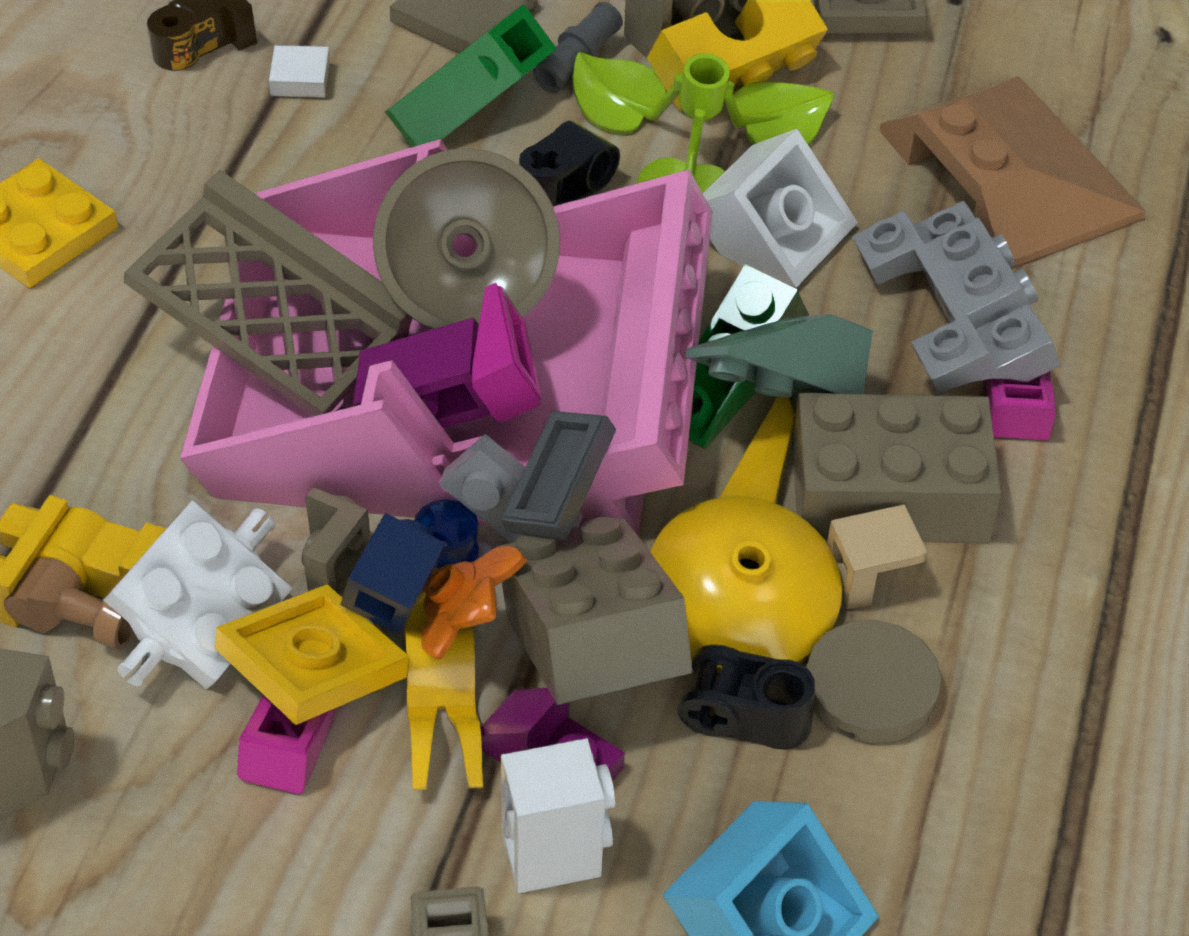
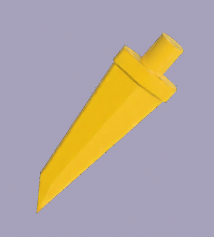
(764, 461)

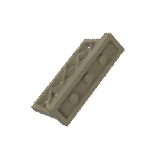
(291, 253)

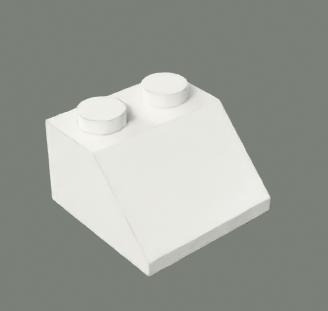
(778, 210)

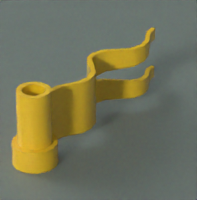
(445, 686)

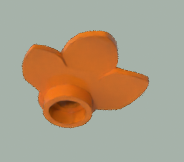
(465, 596)

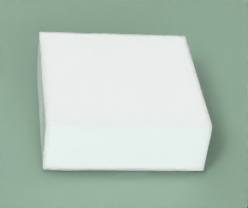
(299, 71)

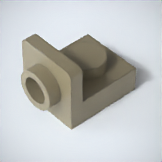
(336, 540)

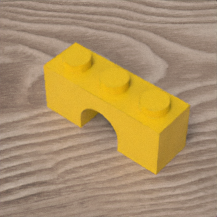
(774, 34)

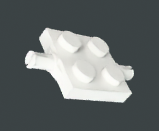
(189, 586)

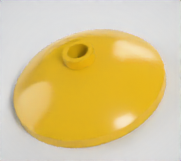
(758, 611)

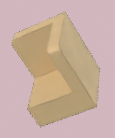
(872, 545)

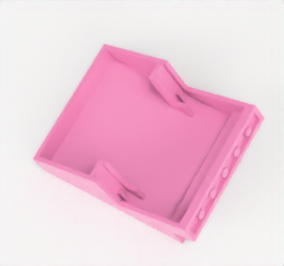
(600, 338)

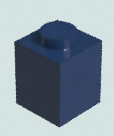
(393, 572)

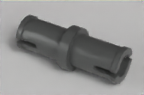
(585, 38)

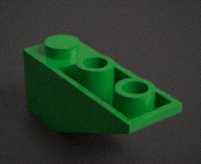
(472, 78)
(748, 304)

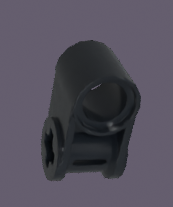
(571, 163)
(748, 698)

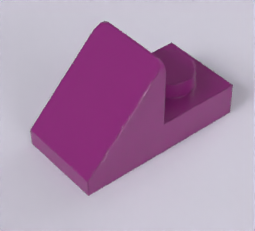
(535, 720)

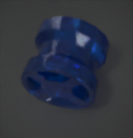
(455, 526)

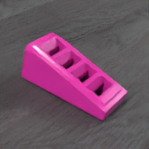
(503, 359)
(1020, 416)
(278, 751)

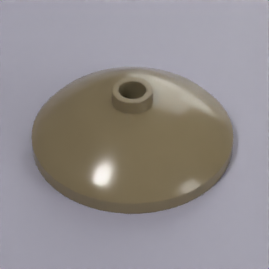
(470, 196)

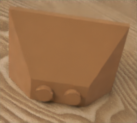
(1019, 168)

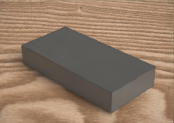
(558, 475)

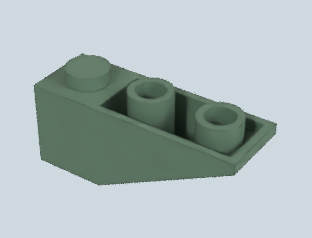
(792, 356)

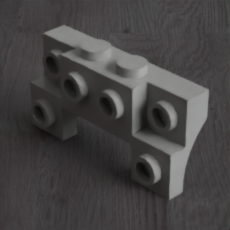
(972, 278)

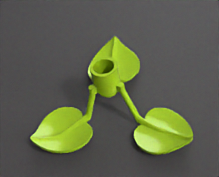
(622, 92)

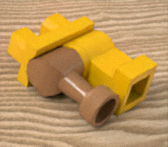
(59, 557)

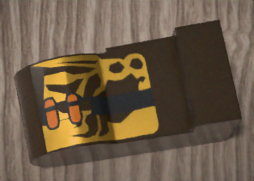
(196, 27)

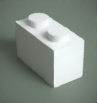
(555, 814)

